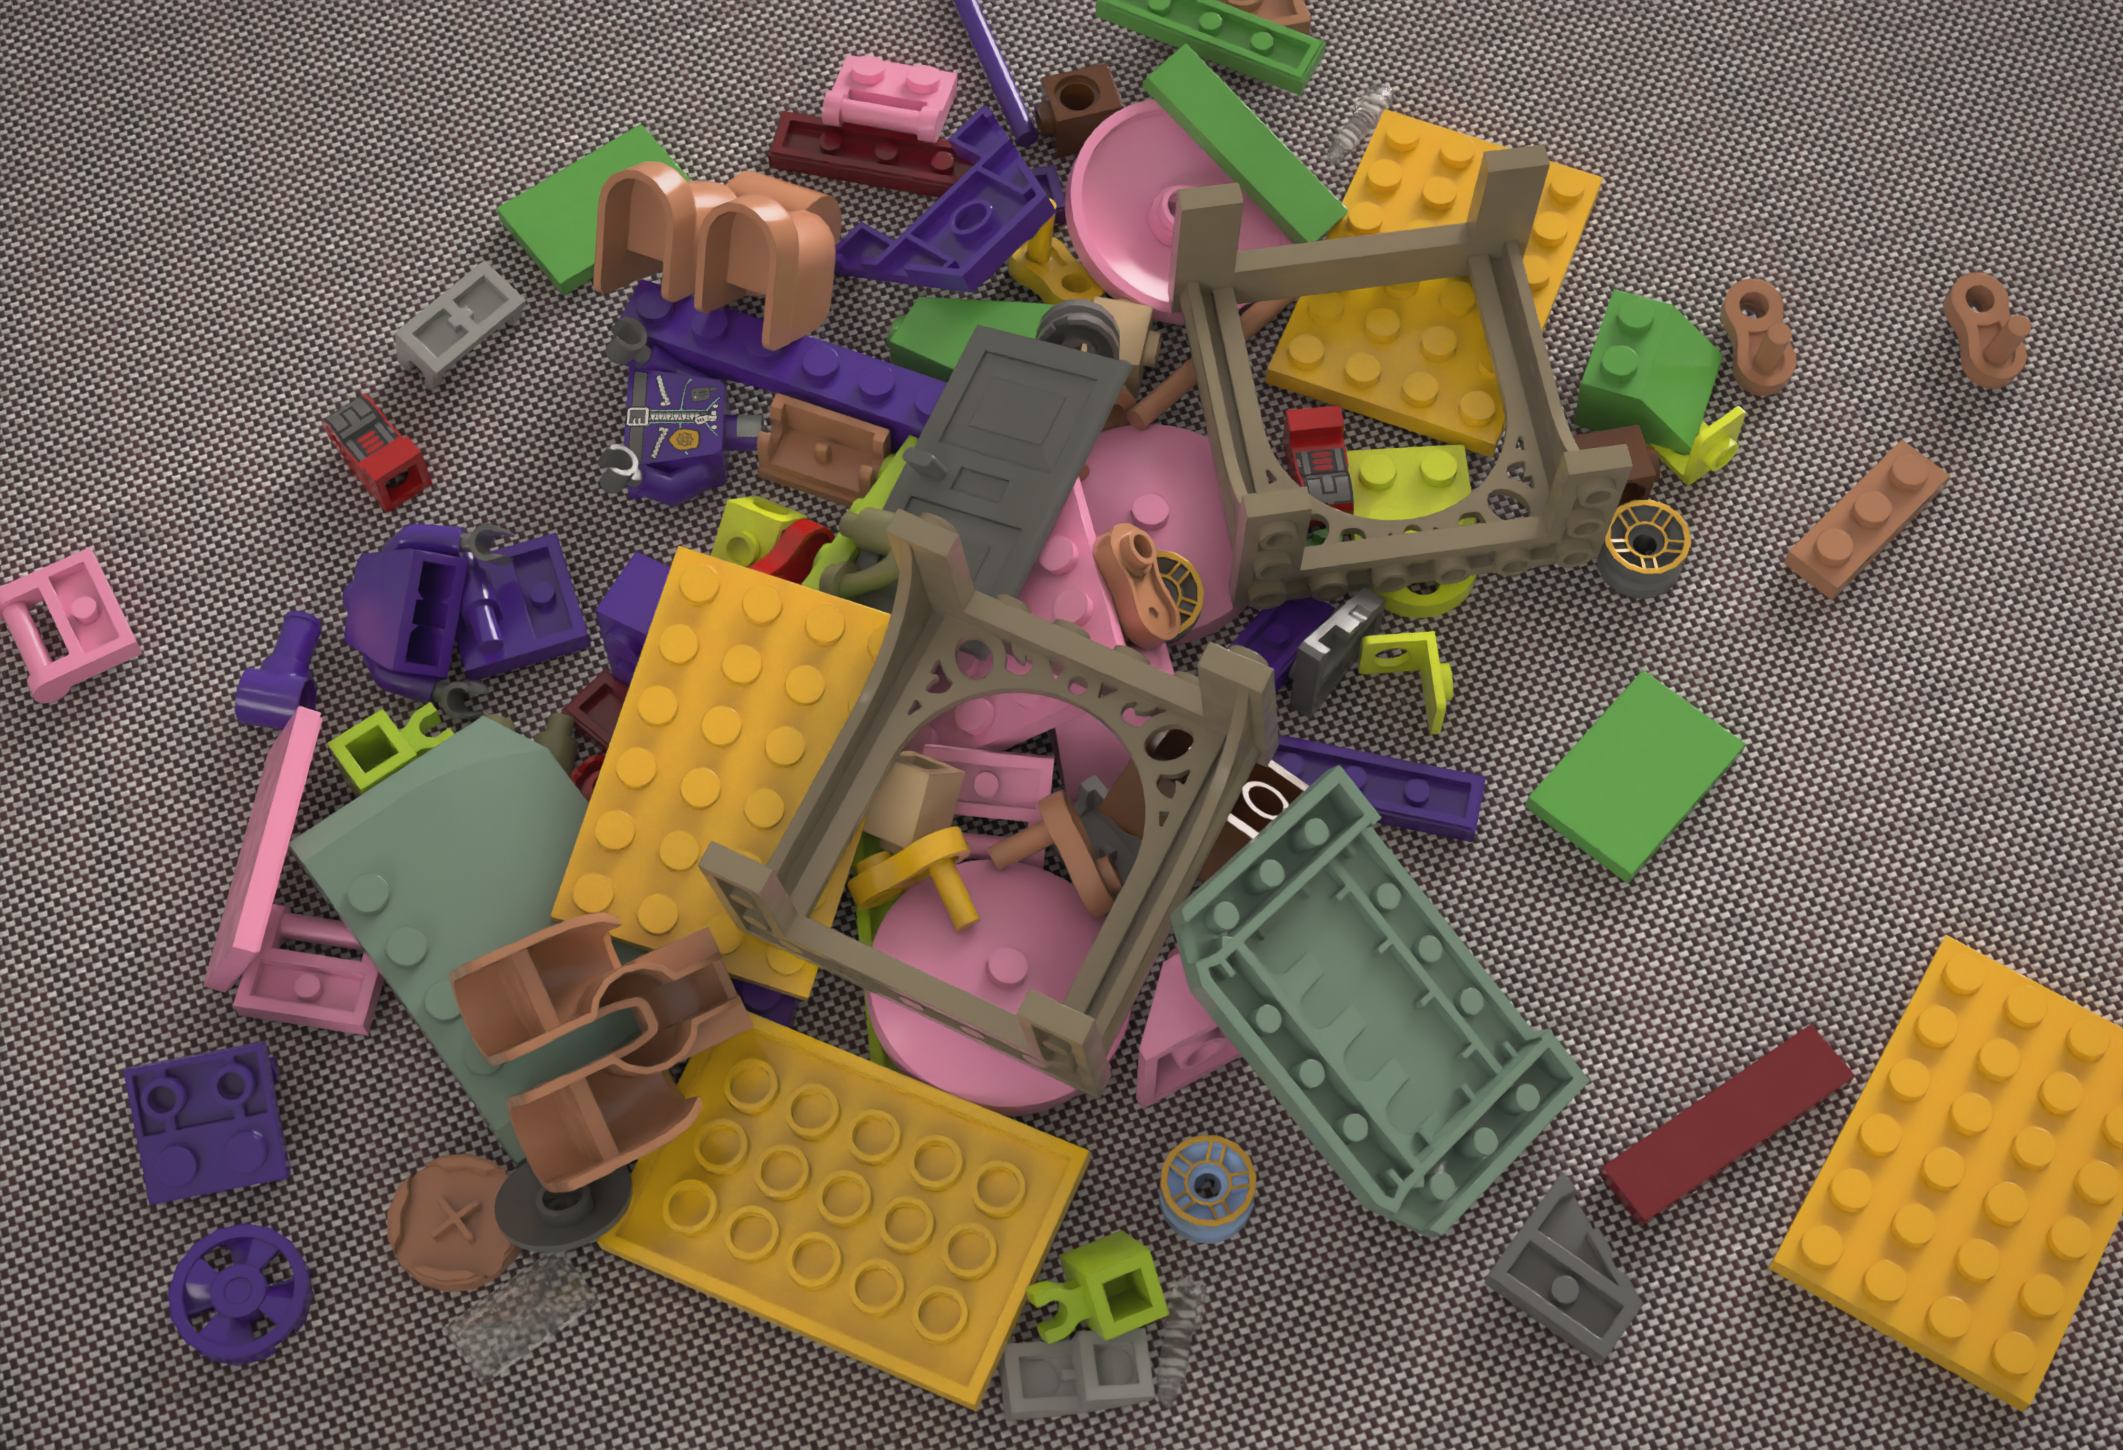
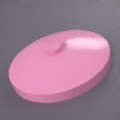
(1125, 204)
(1171, 491)
(1027, 937)

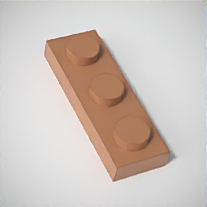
(1866, 519)

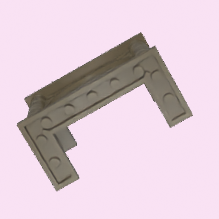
(1267, 523)
(933, 614)

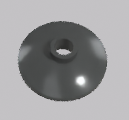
(560, 1220)

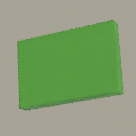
(559, 215)
(1635, 776)

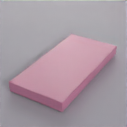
(263, 850)

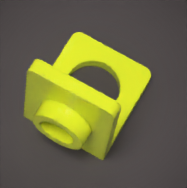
(1710, 450)
(751, 529)
(1420, 655)

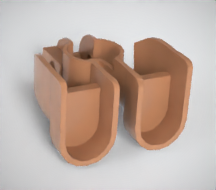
(721, 243)
(626, 1099)

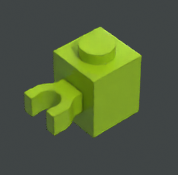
(378, 749)
(1106, 1288)

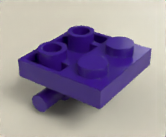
(518, 610)
(208, 1122)

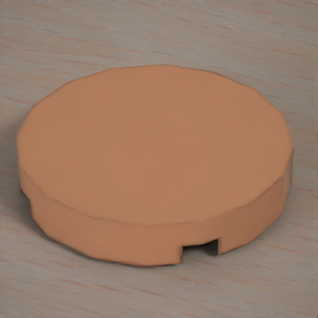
(447, 1224)

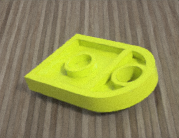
(1410, 486)

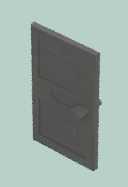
(1004, 455)

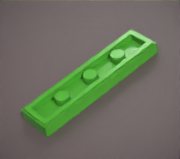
(1224, 37)
(1244, 147)

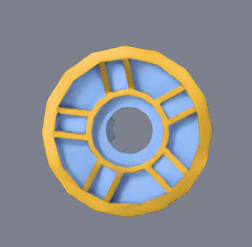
(1187, 1169)

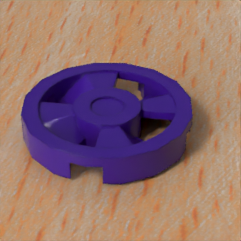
(239, 1295)

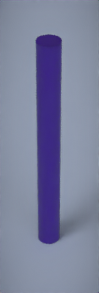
(997, 72)

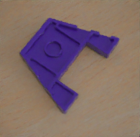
(967, 228)

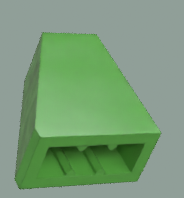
(939, 328)

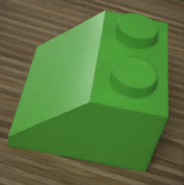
(1648, 372)

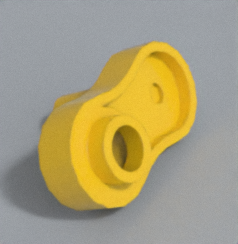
(1051, 270)
(887, 877)

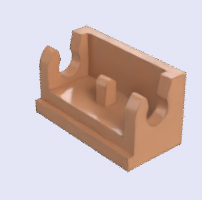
(821, 451)

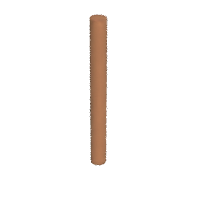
(1184, 377)

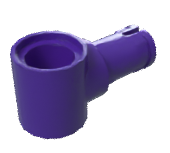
(284, 680)

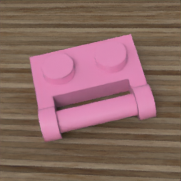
(891, 97)
(84, 615)
(998, 788)
(309, 986)

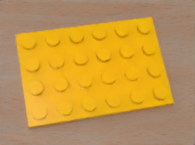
(1420, 347)
(719, 746)
(1972, 1176)
(852, 1207)

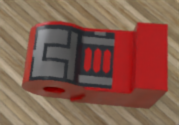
(377, 452)
(1318, 456)

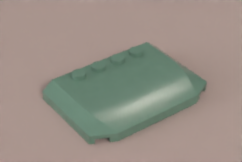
(449, 868)
(1368, 1012)

